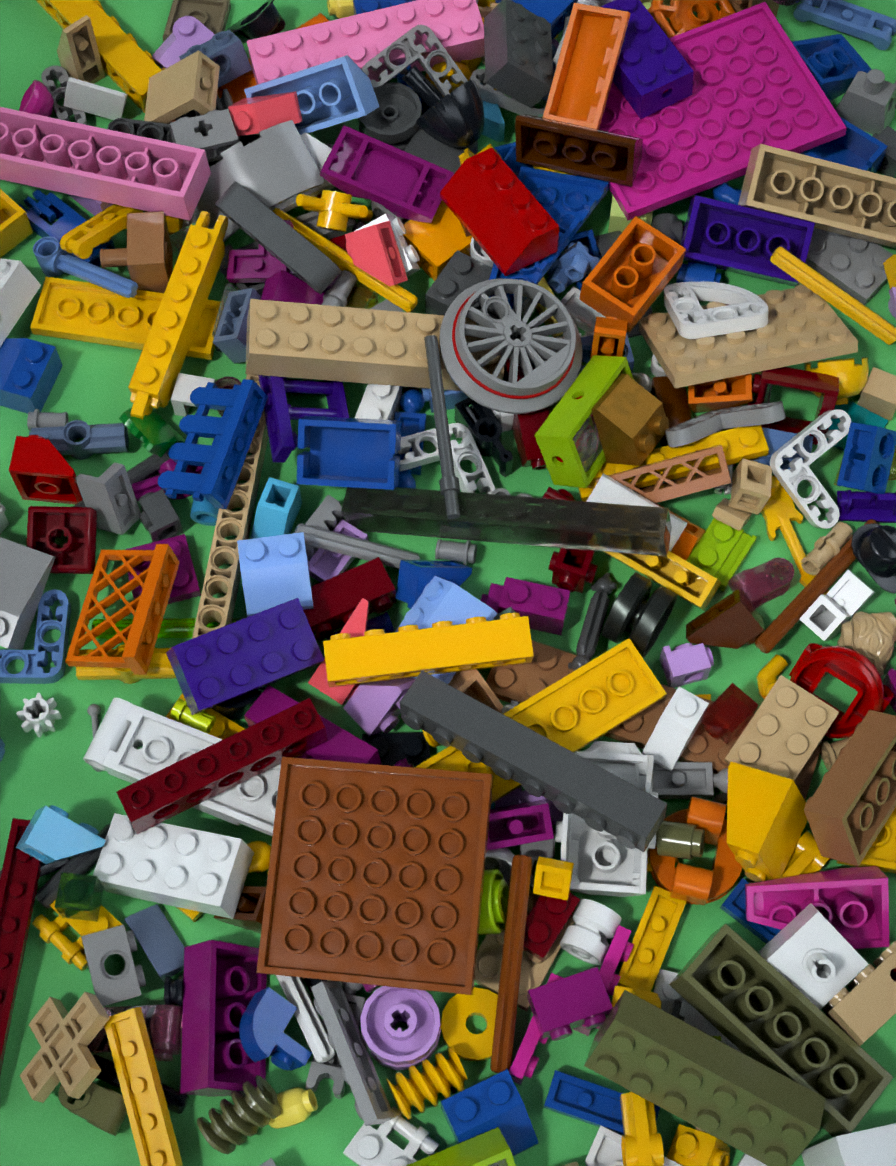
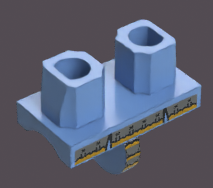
(570, 266)

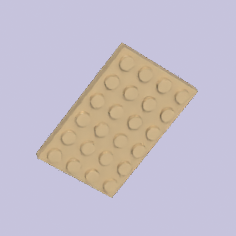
(797, 332)

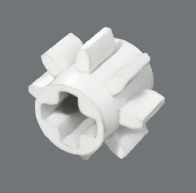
(32, 710)

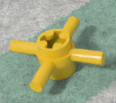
(334, 209)

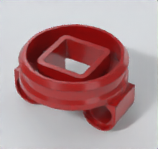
(851, 669)

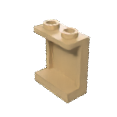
(181, 88)

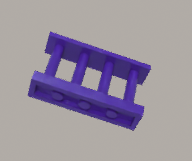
(279, 413)

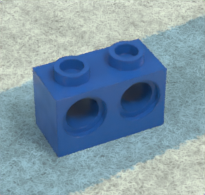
(867, 458)

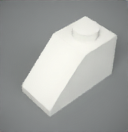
(675, 728)

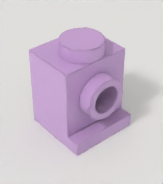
(686, 664)

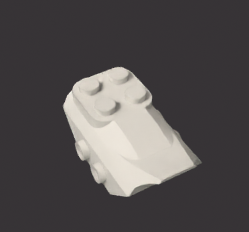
(599, 860)

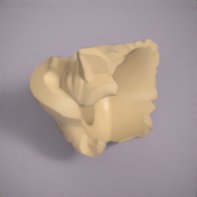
(871, 636)

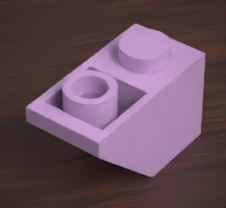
(377, 704)

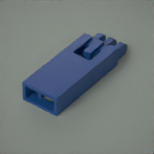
(67, 219)

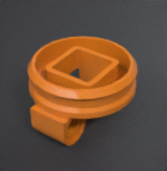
(692, 882)

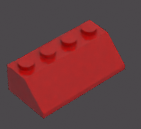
(500, 212)

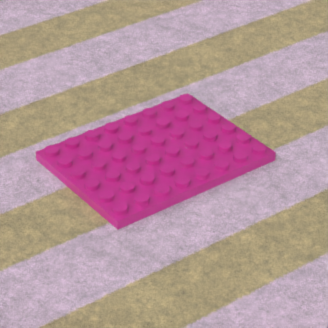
(744, 94)

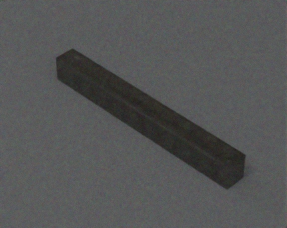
(512, 520)

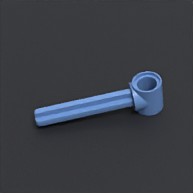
(57, 261)

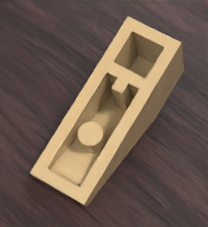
(79, 52)

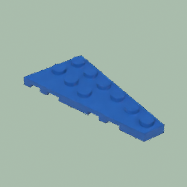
(568, 201)

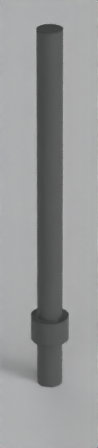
(449, 482)

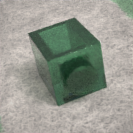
(79, 896)

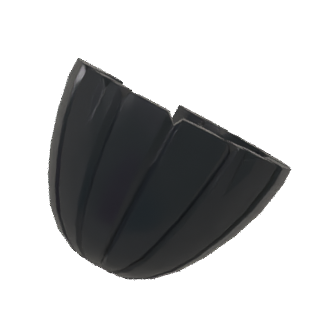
(456, 118)

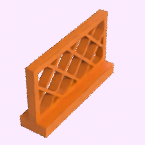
(149, 609)

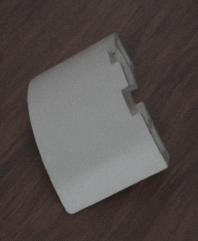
(268, 168)

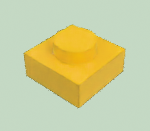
(553, 878)

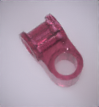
(759, 584)

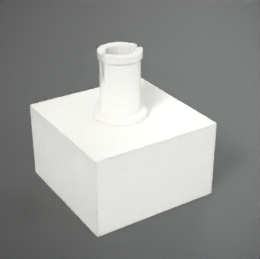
(813, 956)

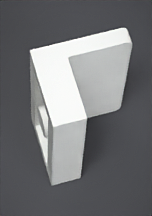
(94, 99)

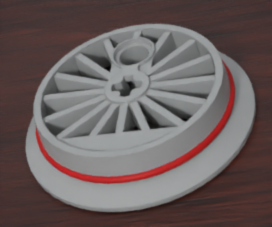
(513, 341)

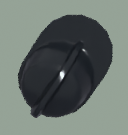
(260, 23)
(876, 552)

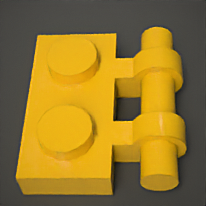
(72, 952)

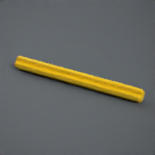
(395, 293)

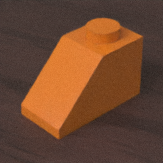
(609, 337)
(720, 393)

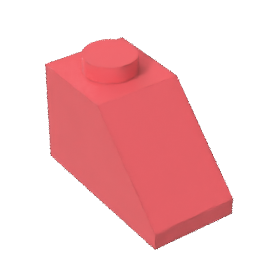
(263, 112)
(377, 253)

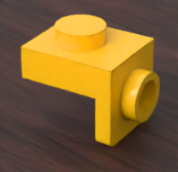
(698, 1148)

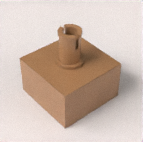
(147, 251)

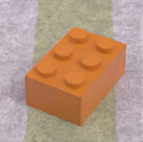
(632, 273)

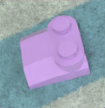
(186, 33)

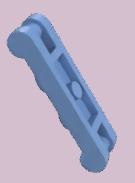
(849, 20)

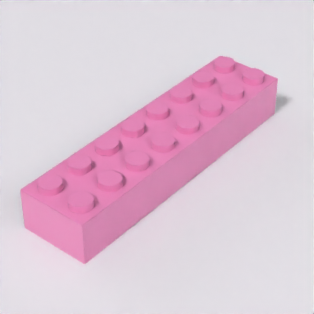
(367, 34)
(101, 164)

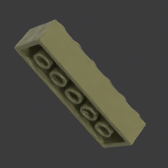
(780, 1027)
(705, 1082)

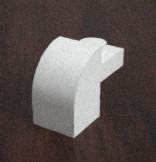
(837, 606)

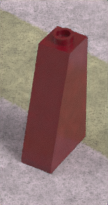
(525, 428)

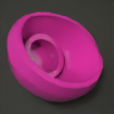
(37, 100)

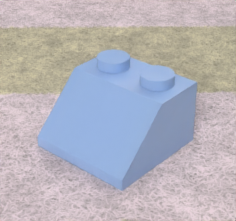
(274, 571)

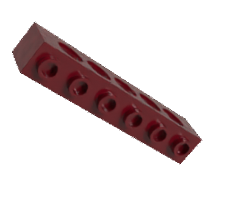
(222, 765)

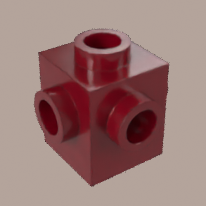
(573, 569)

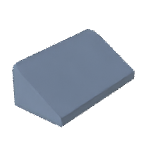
(158, 940)

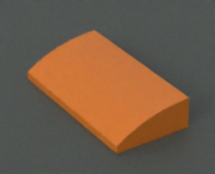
(586, 65)

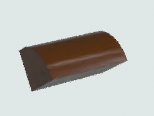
(674, 402)

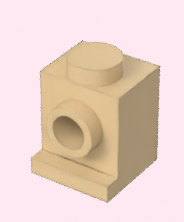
(750, 486)

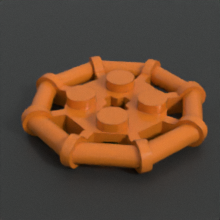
(682, 17)

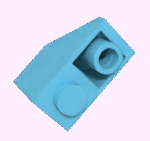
(276, 509)
(55, 837)

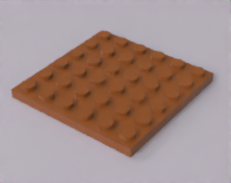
(376, 875)

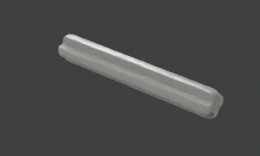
(354, 546)

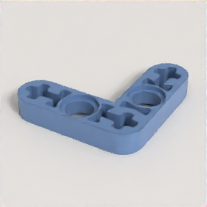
(38, 658)

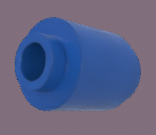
(697, 272)

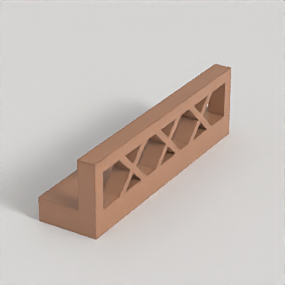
(679, 487)

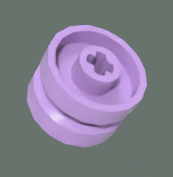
(396, 1047)

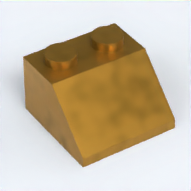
(629, 422)

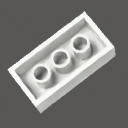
(174, 866)

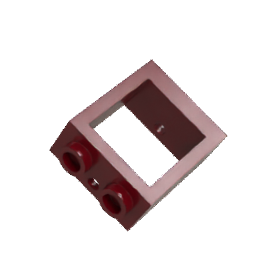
(799, 379)

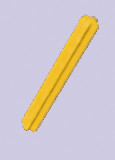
(834, 295)

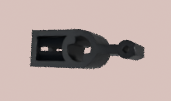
(486, 432)

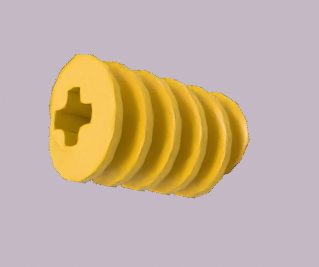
(428, 1083)

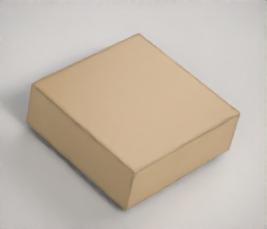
(730, 516)

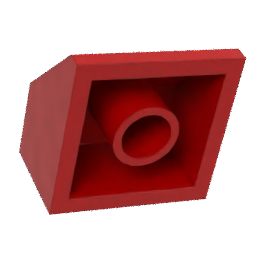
(42, 472)

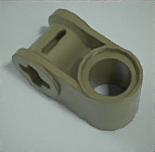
(100, 1107)

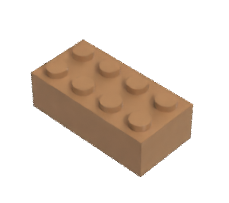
(856, 792)

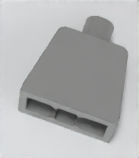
(869, 102)

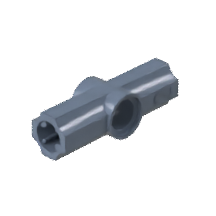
(97, 438)

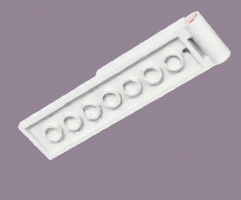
(167, 742)

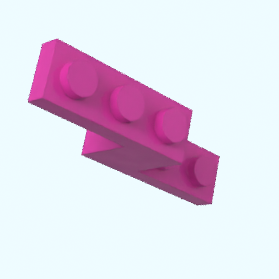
(525, 1061)

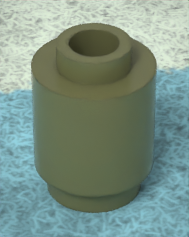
(680, 840)

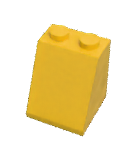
(763, 820)

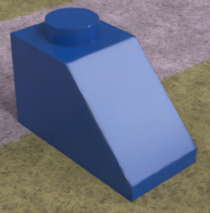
(418, 573)

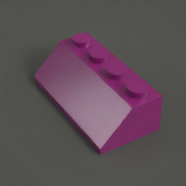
(216, 992)

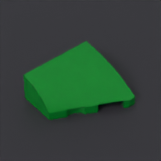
(152, 431)

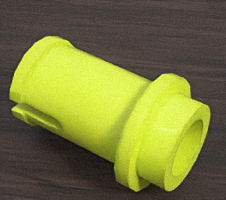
(200, 721)

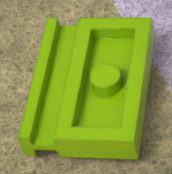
(721, 551)

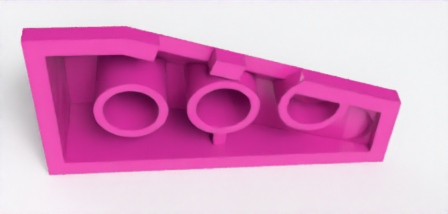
(849, 898)

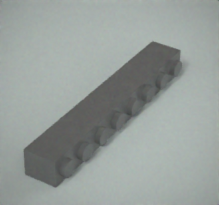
(533, 762)

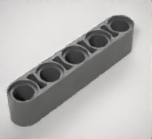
(278, 237)

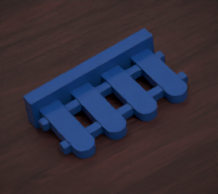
(229, 448)

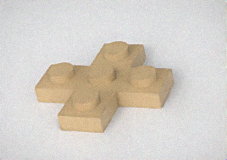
(64, 1047)

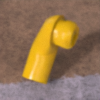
(768, 674)

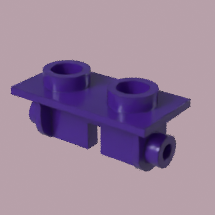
(866, 506)

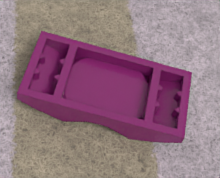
(385, 175)

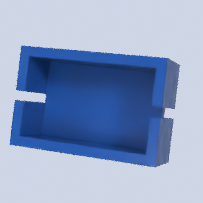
(853, 150)
(349, 452)

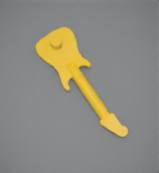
(778, 514)

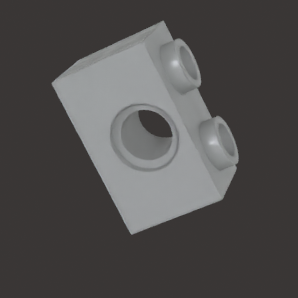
(97, 948)

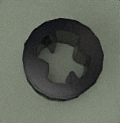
(173, 991)

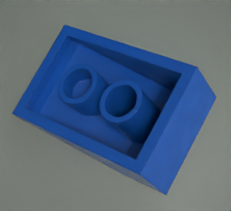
(831, 62)
(27, 373)

